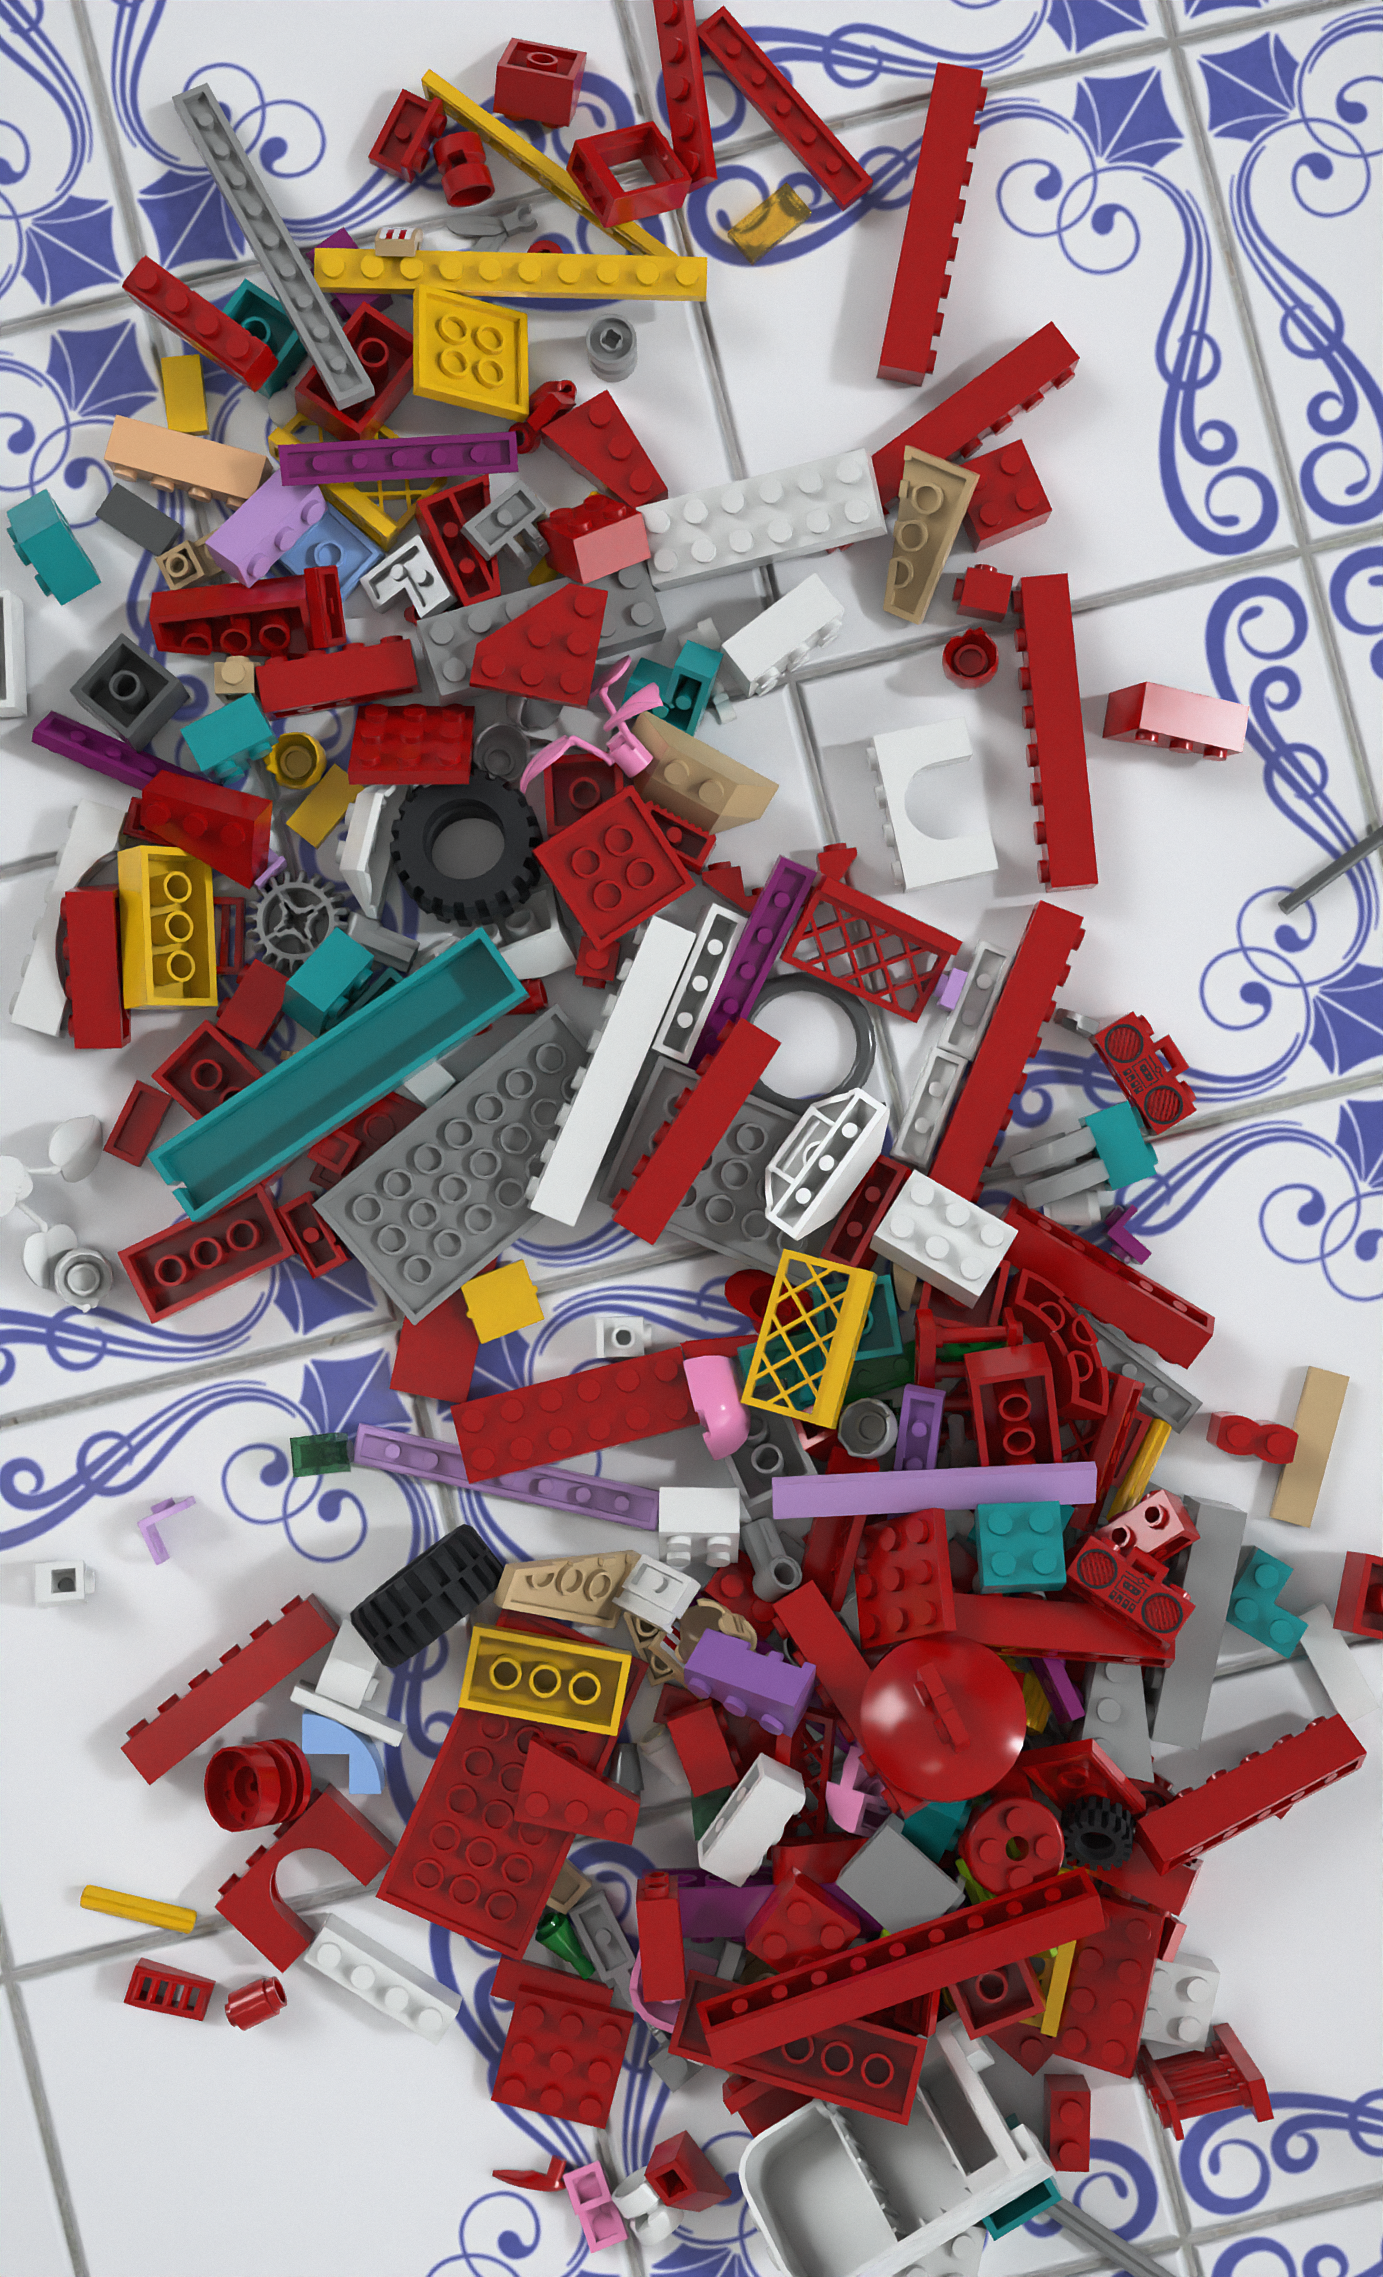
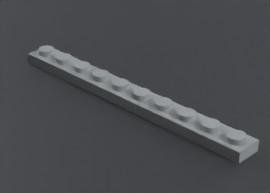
(273, 247)

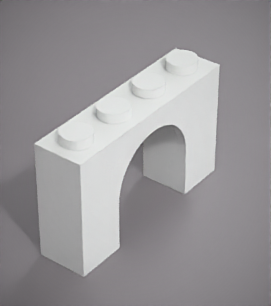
(919, 858)

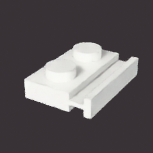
(656, 1593)

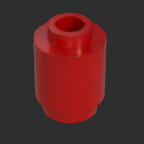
(255, 2003)

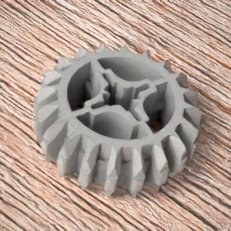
(282, 931)

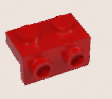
(407, 135)

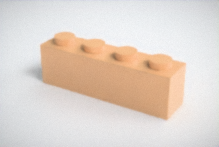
(184, 463)

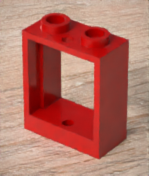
(601, 190)
(660, 1937)

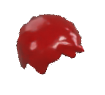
(970, 659)

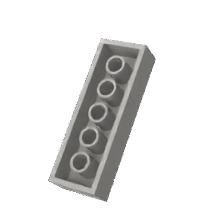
(450, 638)
(1206, 1570)

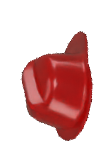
(750, 1293)

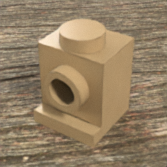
(236, 679)

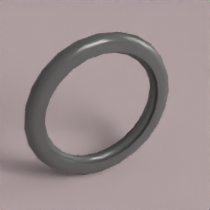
(852, 1007)

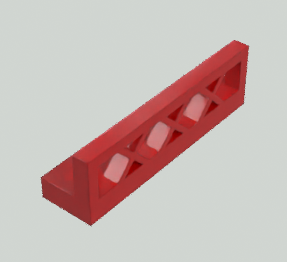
(835, 1539)
(791, 1753)

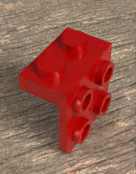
(759, 2102)

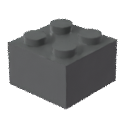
(130, 693)

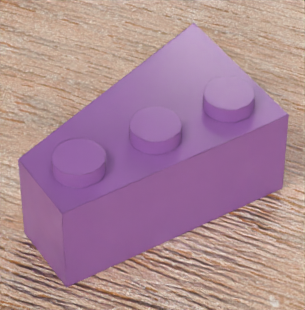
(750, 1681)

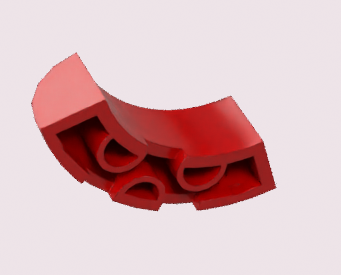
(1077, 1368)

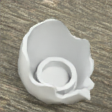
(83, 1278)

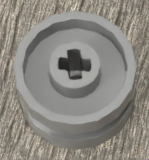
(1059, 1169)

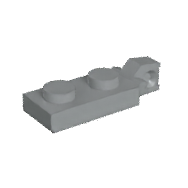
(605, 1941)

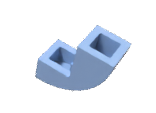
(328, 1736)

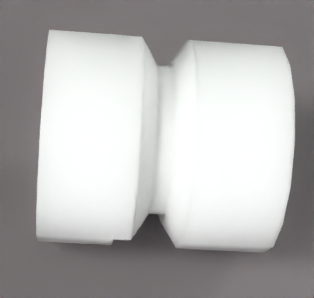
(650, 2216)

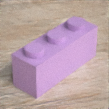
(265, 528)

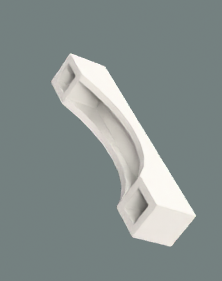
(91, 846)

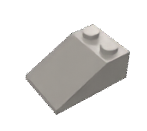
(768, 1452)

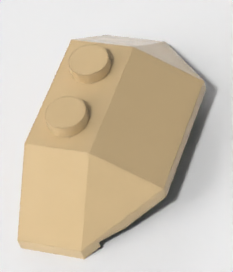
(697, 779)

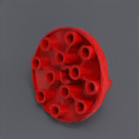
(943, 1718)

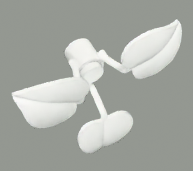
(75, 1152)

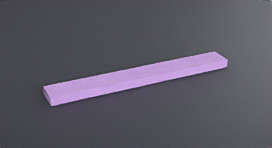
(540, 1486)
(931, 1489)

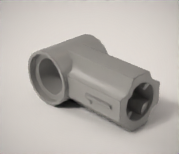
(385, 945)
(769, 1561)

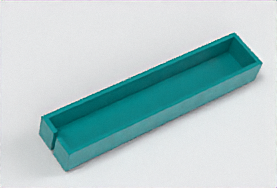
(338, 1075)

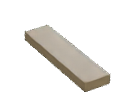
(1316, 1427)

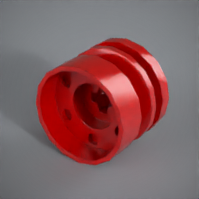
(257, 1784)

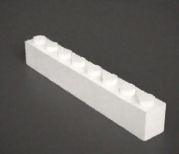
(610, 1071)

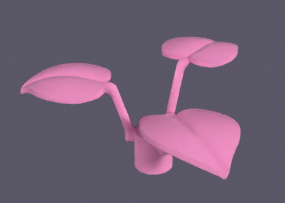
(624, 746)

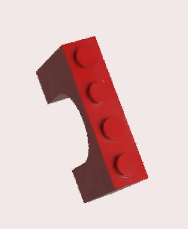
(253, 1898)

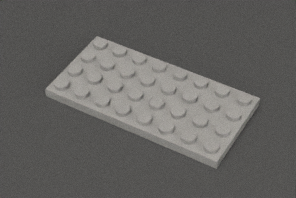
(456, 1177)

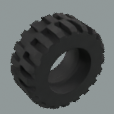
(474, 897)
(427, 1596)

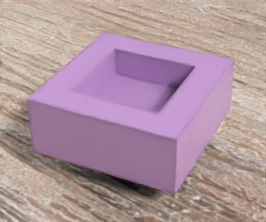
(949, 989)

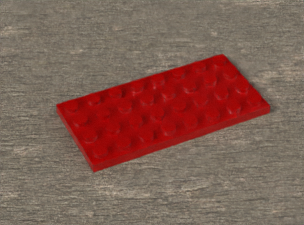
(462, 1850)

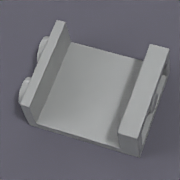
(899, 1881)

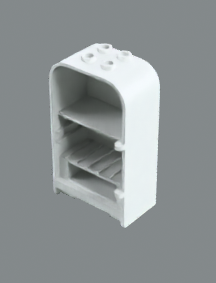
(875, 2195)

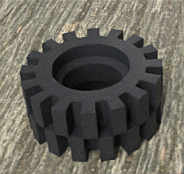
(1099, 1818)

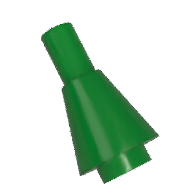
(559, 1937)

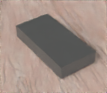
(139, 520)

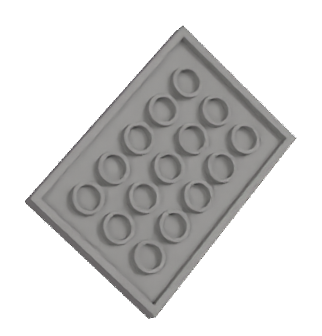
(728, 1196)

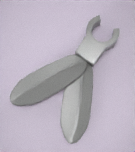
(490, 229)

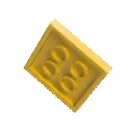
(470, 353)

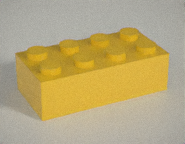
(166, 929)
(545, 1679)

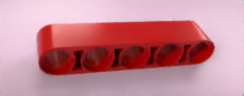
(825, 1855)

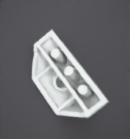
(366, 852)
(823, 1161)

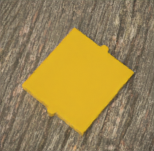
(501, 1301)

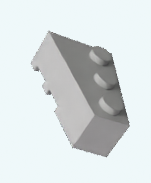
(1116, 1717)

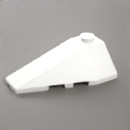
(529, 940)

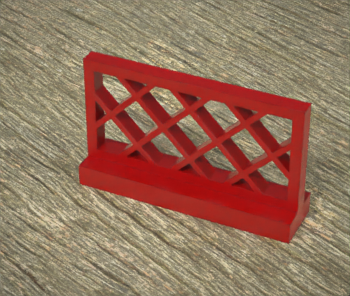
(885, 917)
(1106, 1445)

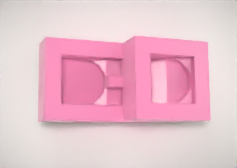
(592, 2202)

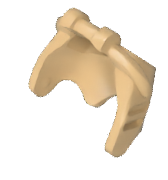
(715, 1617)

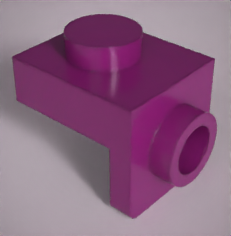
(1125, 1245)

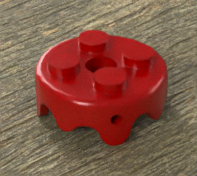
(991, 1828)

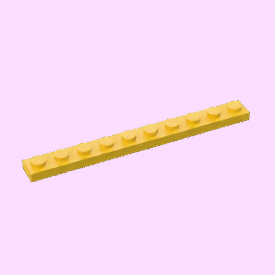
(514, 274)

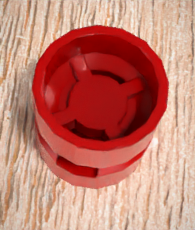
(465, 176)

